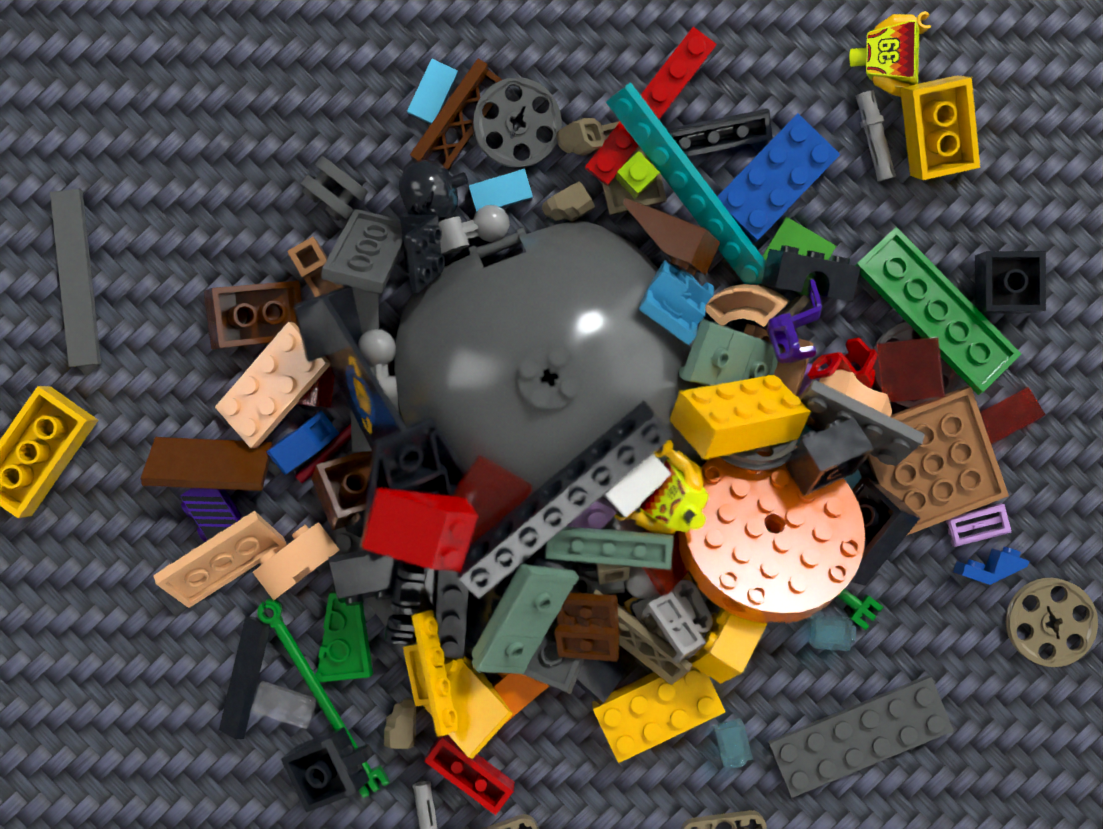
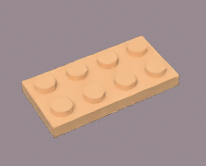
(270, 387)
(219, 560)

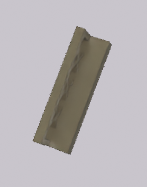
(649, 647)

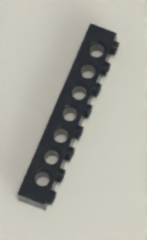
(563, 498)

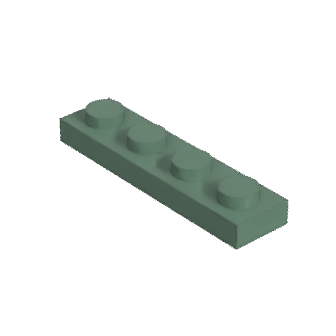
(611, 547)

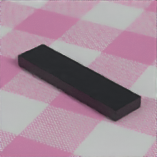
(244, 677)

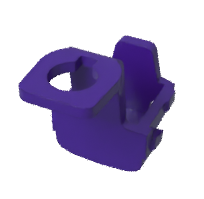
(782, 330)

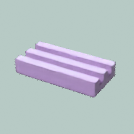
(953, 530)

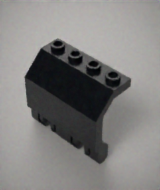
(416, 593)

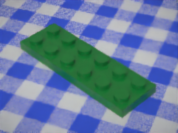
(936, 309)

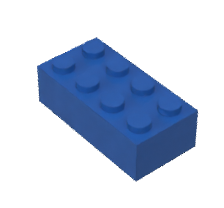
(777, 177)

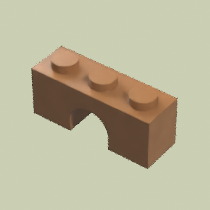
(309, 261)

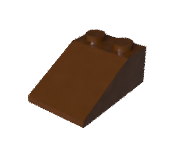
(685, 243)
(250, 312)
(343, 486)

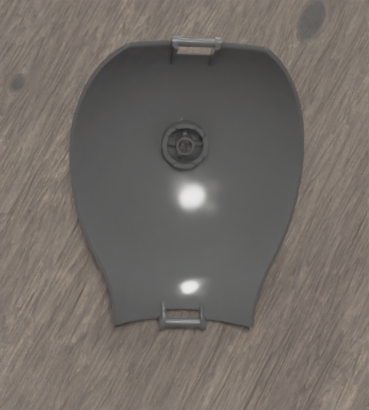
(567, 306)

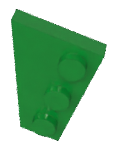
(345, 643)

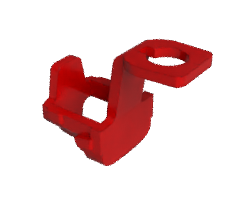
(858, 353)

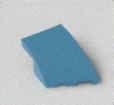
(676, 301)

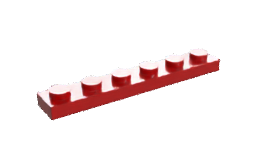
(659, 96)

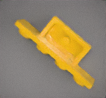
(428, 673)

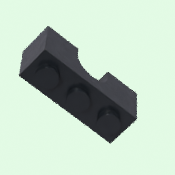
(789, 270)

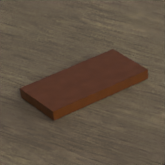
(206, 464)

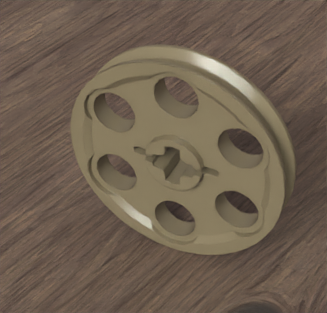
(1062, 628)

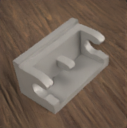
(675, 626)

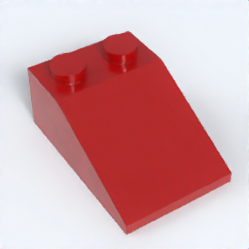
(420, 528)

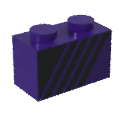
(211, 510)

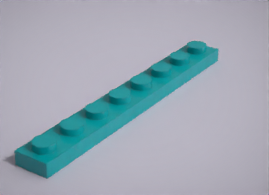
(687, 183)

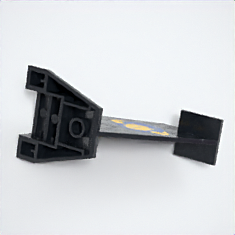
(402, 456)

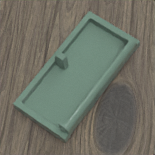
(727, 356)
(522, 619)

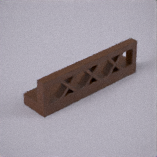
(449, 113)

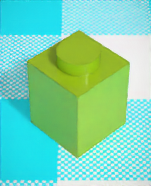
(637, 175)

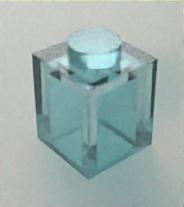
(831, 632)
(732, 743)

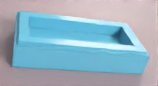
(432, 91)
(502, 190)

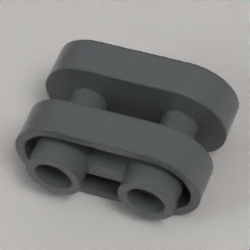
(316, 189)

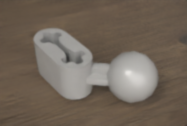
(488, 223)
(378, 350)
(685, 592)

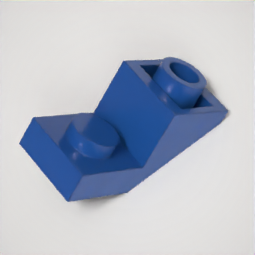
(303, 442)
(999, 565)

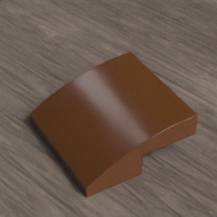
(588, 627)

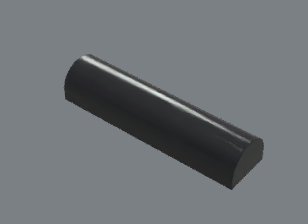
(723, 132)

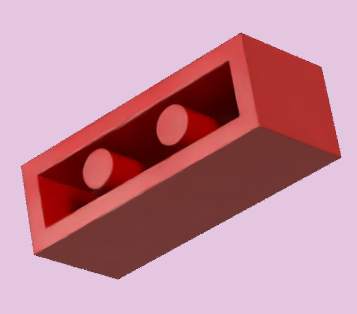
(472, 776)

